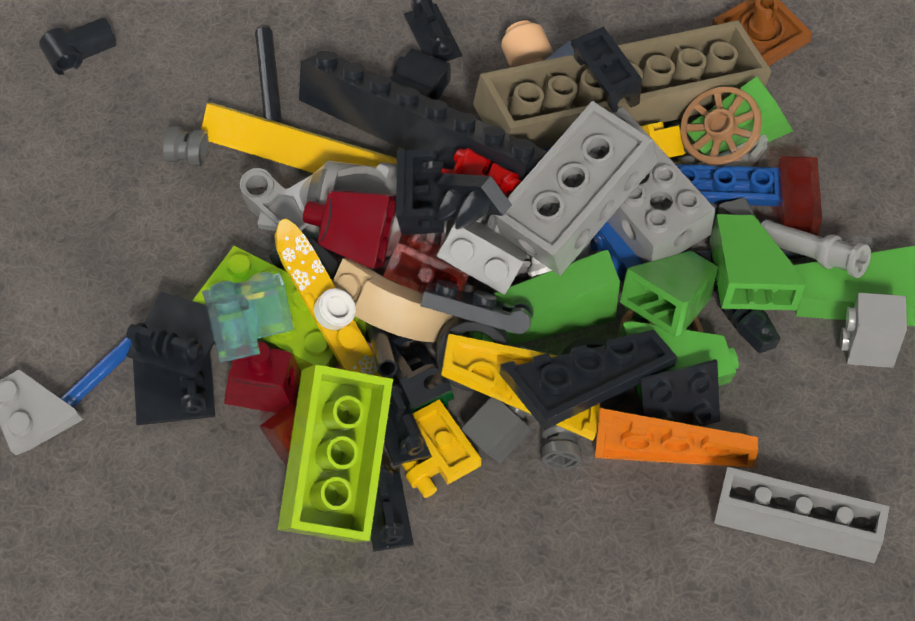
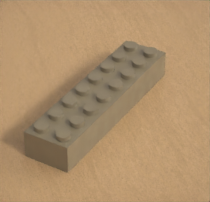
(548, 96)

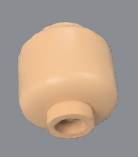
(525, 44)

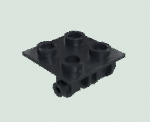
(173, 336)
(683, 395)
(170, 396)

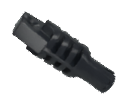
(752, 325)

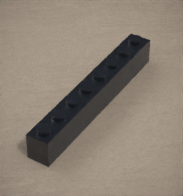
(407, 117)

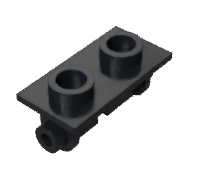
(432, 31)
(402, 433)
(390, 519)

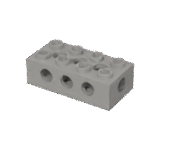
(576, 187)
(663, 211)

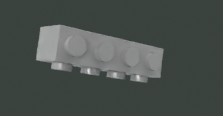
(802, 515)

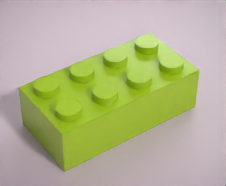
(306, 339)
(335, 454)

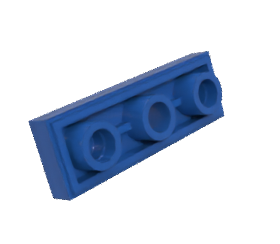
(755, 184)

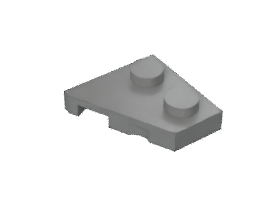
(31, 413)

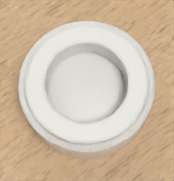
(334, 309)

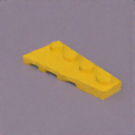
(478, 364)

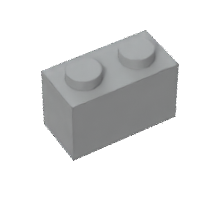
(483, 255)
(874, 330)

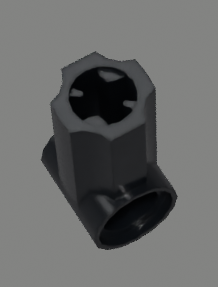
(69, 48)

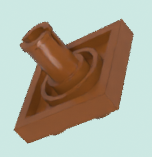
(770, 27)

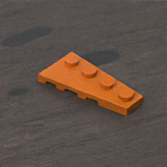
(659, 440)

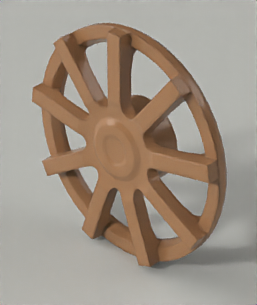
(721, 126)

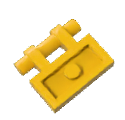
(449, 450)

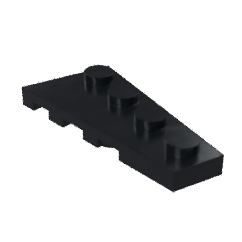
(586, 376)

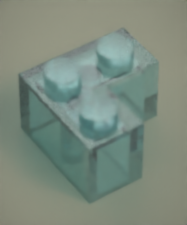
(246, 312)

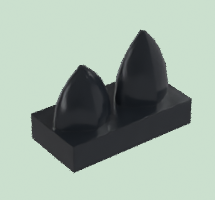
(470, 198)

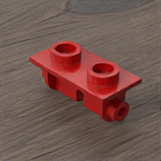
(472, 163)

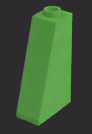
(834, 290)
(575, 300)

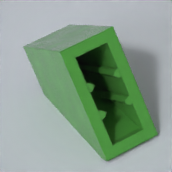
(773, 120)
(752, 266)
(670, 290)
(692, 349)

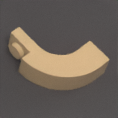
(389, 304)

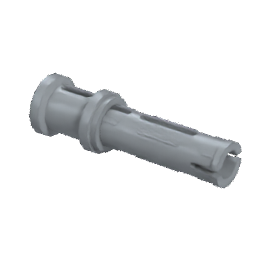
(828, 250)

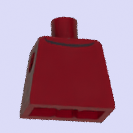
(354, 224)
(263, 380)

